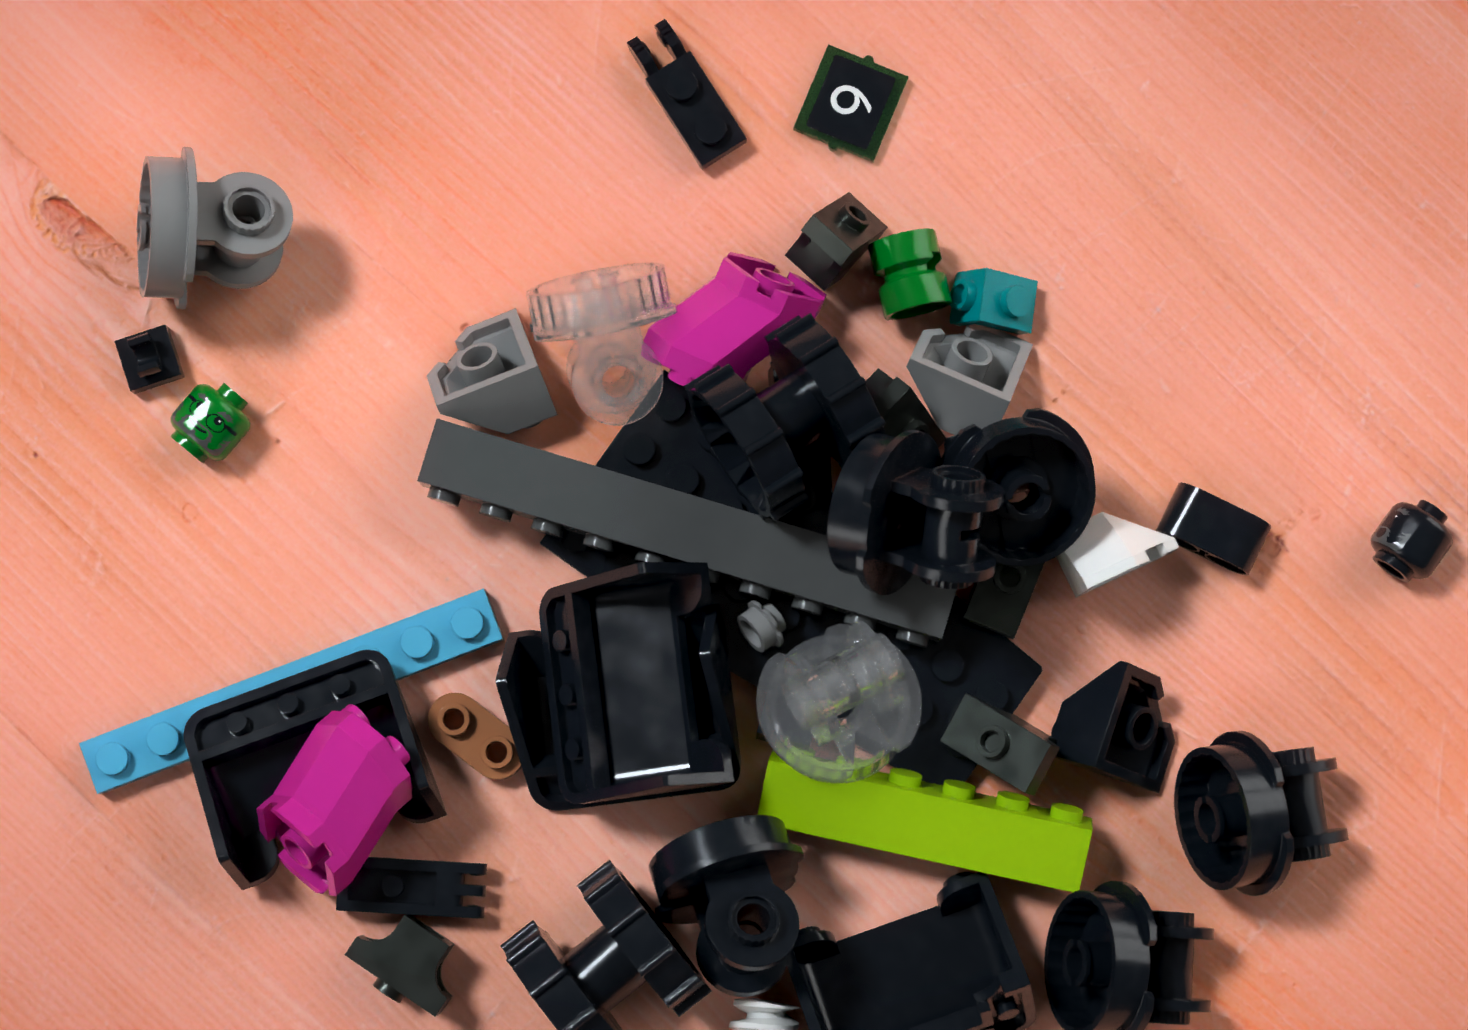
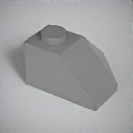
(967, 374)
(493, 378)

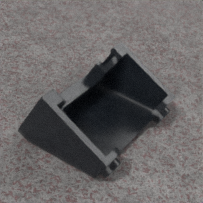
(919, 972)

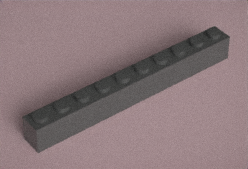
(668, 527)

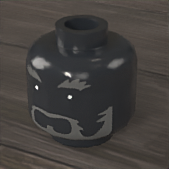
(1411, 540)

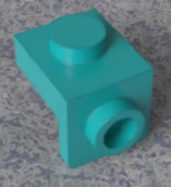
(993, 300)

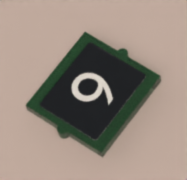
(850, 103)

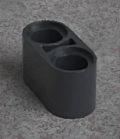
(1214, 528)

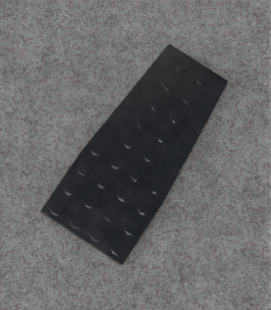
(968, 659)

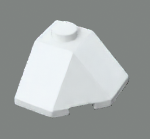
(1110, 550)

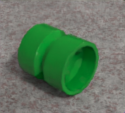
(909, 274)

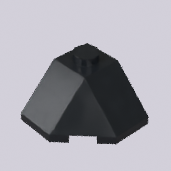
(1117, 727)

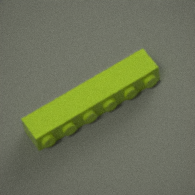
(936, 823)

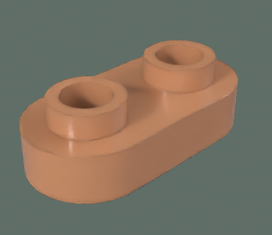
(475, 735)

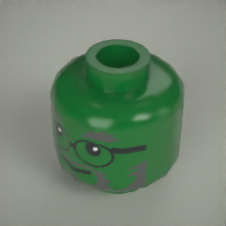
(210, 422)

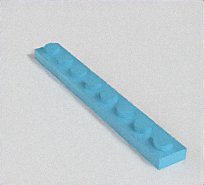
(408, 645)

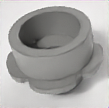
(762, 626)

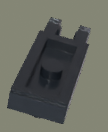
(689, 99)

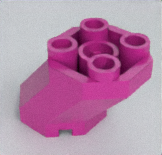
(730, 318)
(336, 800)

